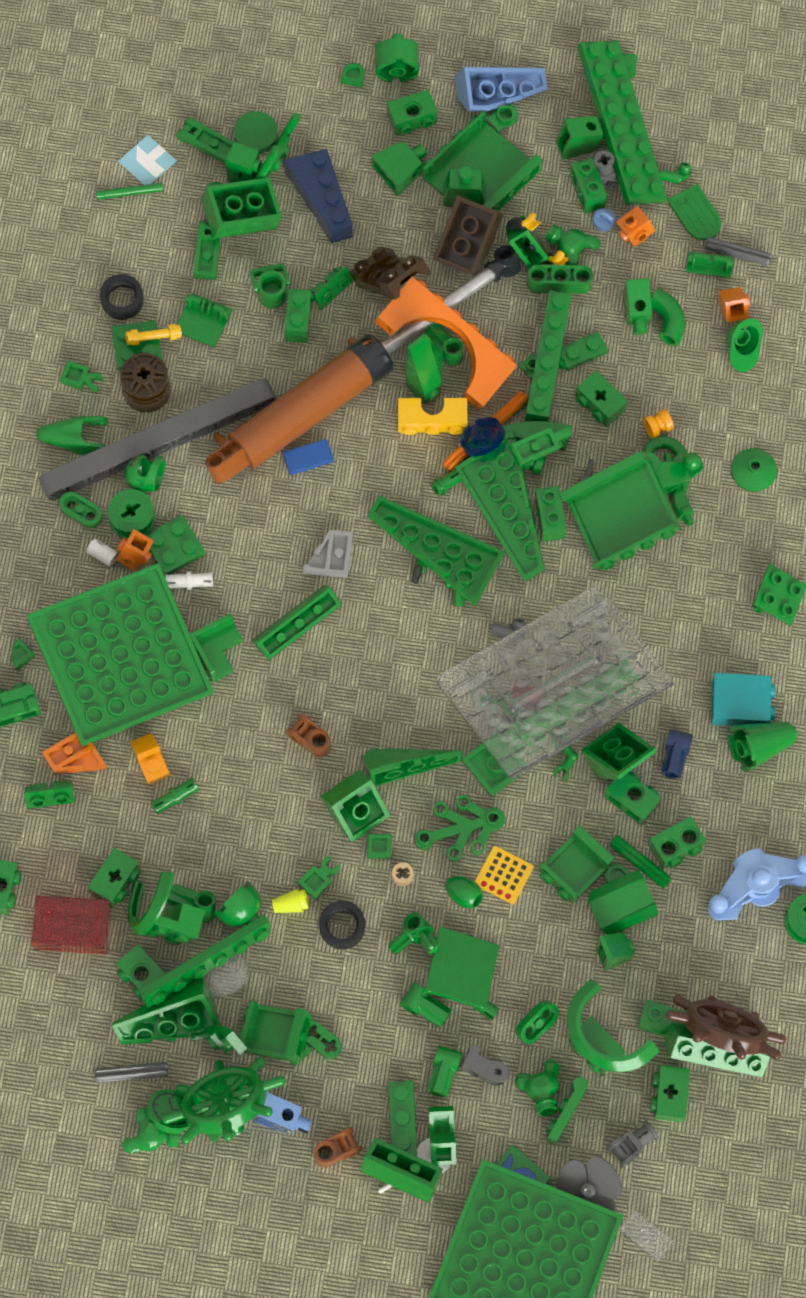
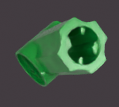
(446, 343)
(204, 900)
(422, 1004)
(445, 1065)

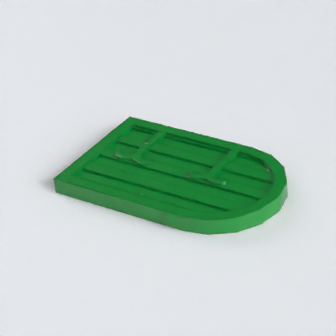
(696, 213)

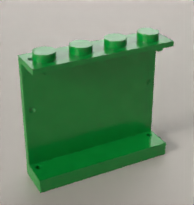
(483, 148)

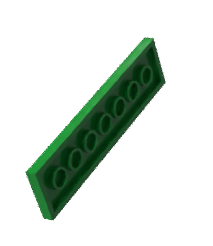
(622, 122)

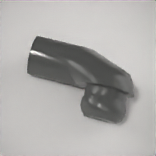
(504, 631)

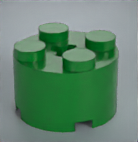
(396, 59)

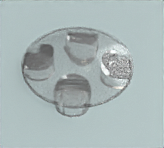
(228, 977)

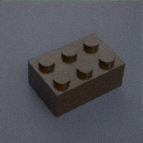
(468, 236)

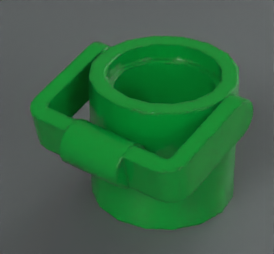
(271, 285)

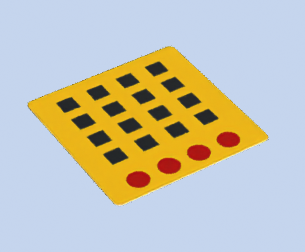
(504, 875)

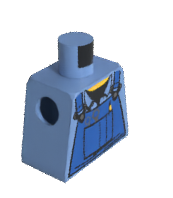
(276, 1121)

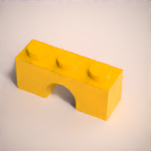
(414, 420)

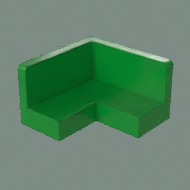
(212, 642)

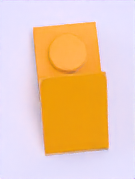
(150, 758)

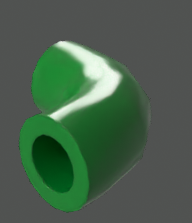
(672, 316)

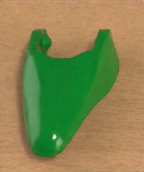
(68, 434)

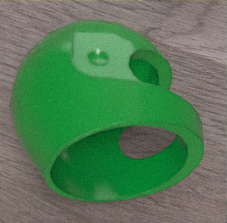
(144, 474)

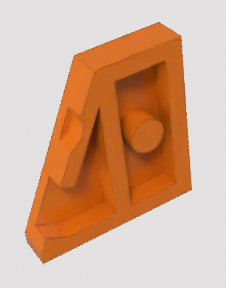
(70, 758)

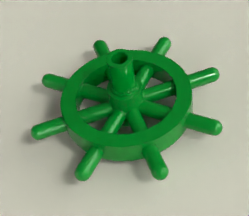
(223, 1104)

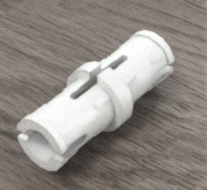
(190, 580)

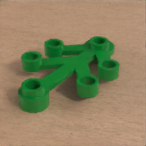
(463, 827)

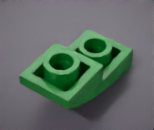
(224, 1038)

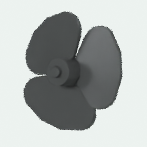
(600, 1186)

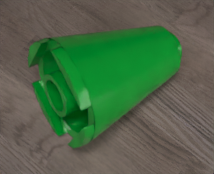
(759, 742)

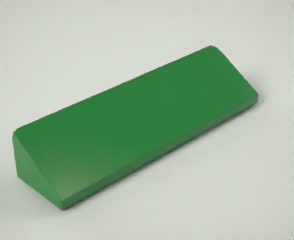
(296, 622)

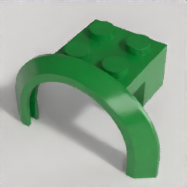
(177, 925)
(595, 1042)

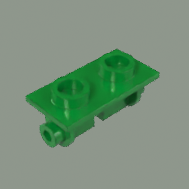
(709, 264)
(336, 281)
(59, 794)

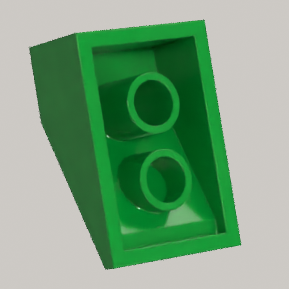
(617, 752)

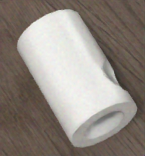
(102, 552)

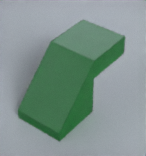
(442, 1135)

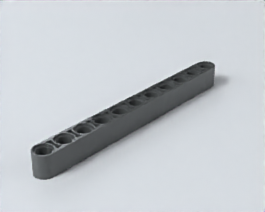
(157, 439)

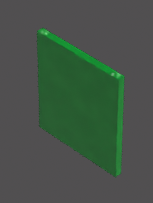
(462, 968)

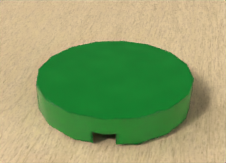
(256, 131)

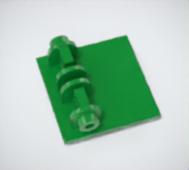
(203, 319)
(779, 595)

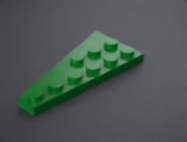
(505, 502)
(452, 555)

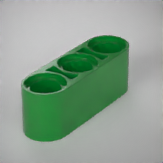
(569, 273)

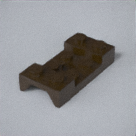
(386, 272)

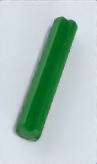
(640, 861)

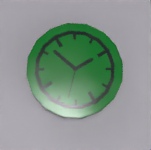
(162, 1103)

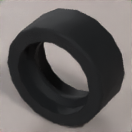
(116, 281)
(344, 906)

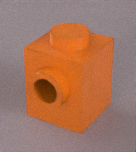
(734, 304)

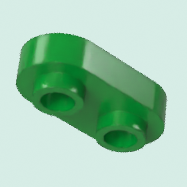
(81, 510)
(537, 1022)

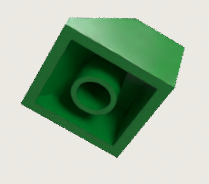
(355, 805)

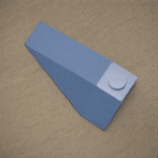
(497, 86)

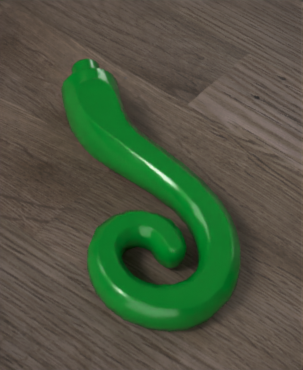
(680, 503)

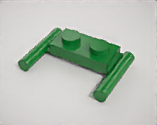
(279, 151)

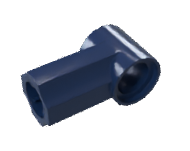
(676, 748)

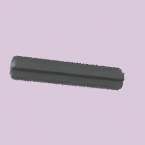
(738, 251)
(131, 1072)

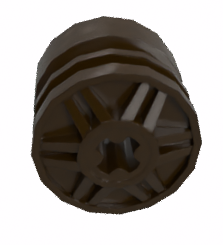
(145, 394)

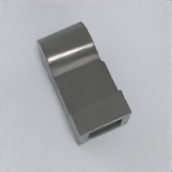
(485, 1069)

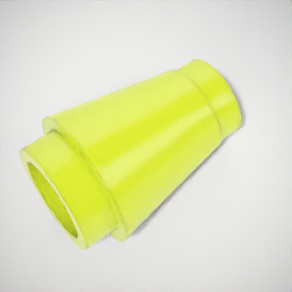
(291, 902)

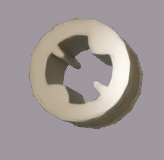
(402, 881)

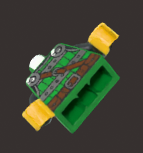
(528, 243)

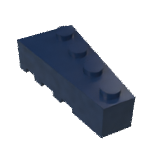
(319, 187)

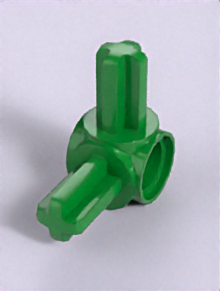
(418, 930)

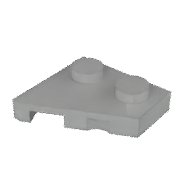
(332, 556)

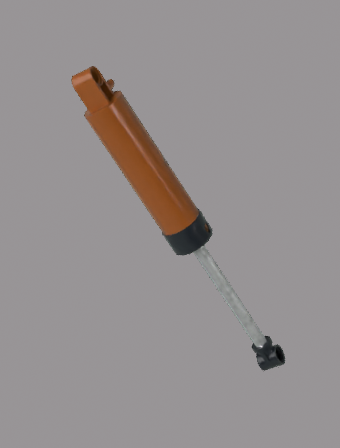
(332, 385)

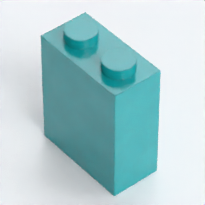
(741, 699)

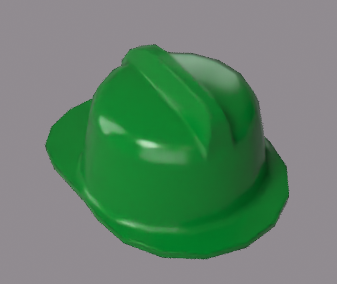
(745, 344)

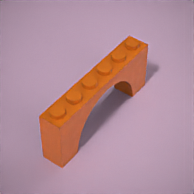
(488, 364)

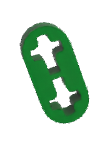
(328, 1037)

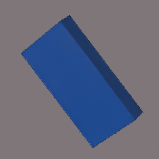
(308, 457)

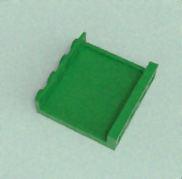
(621, 510)

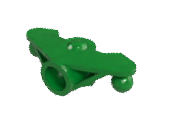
(677, 472)

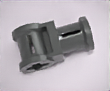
(604, 163)
(629, 1146)

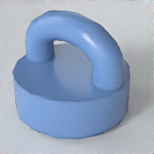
(603, 219)

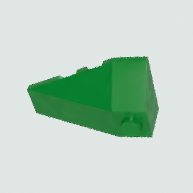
(424, 369)
(396, 764)
(178, 1016)

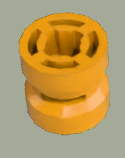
(659, 422)

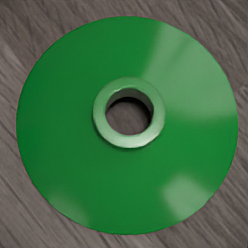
(753, 479)

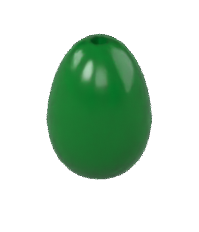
(464, 891)

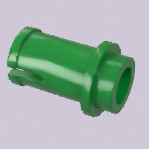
(441, 485)

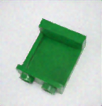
(576, 865)
(275, 1032)

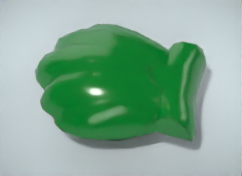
(503, 117)

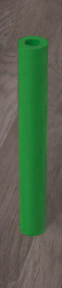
(128, 191)

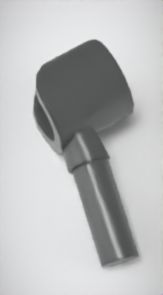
(588, 471)

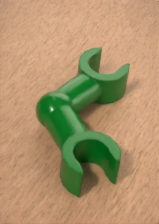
(568, 762)

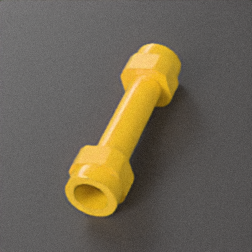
(172, 331)

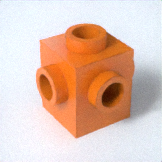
(635, 226)
(134, 550)

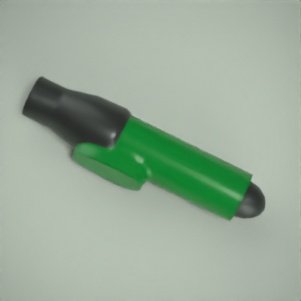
(419, 569)

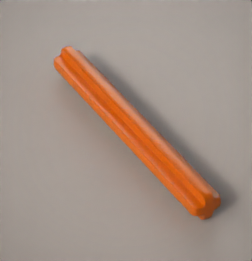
(502, 416)

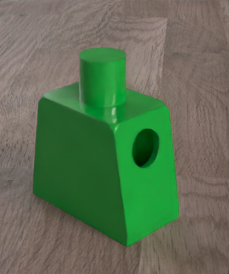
(579, 136)
(398, 165)
(465, 183)
(637, 297)

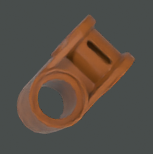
(306, 732)
(338, 1147)

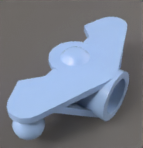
(757, 881)

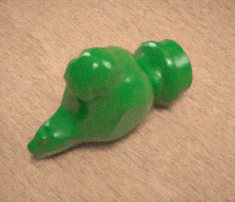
(572, 242)
(541, 1087)
(148, 1137)

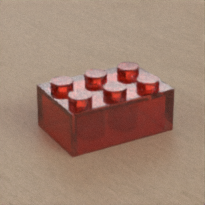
(71, 925)

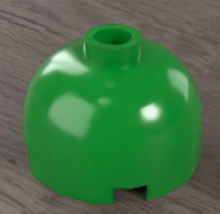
(240, 907)

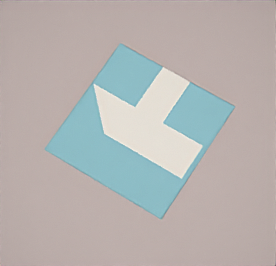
(147, 160)

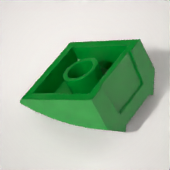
(622, 903)

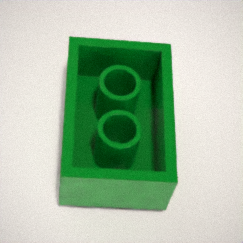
(241, 207)

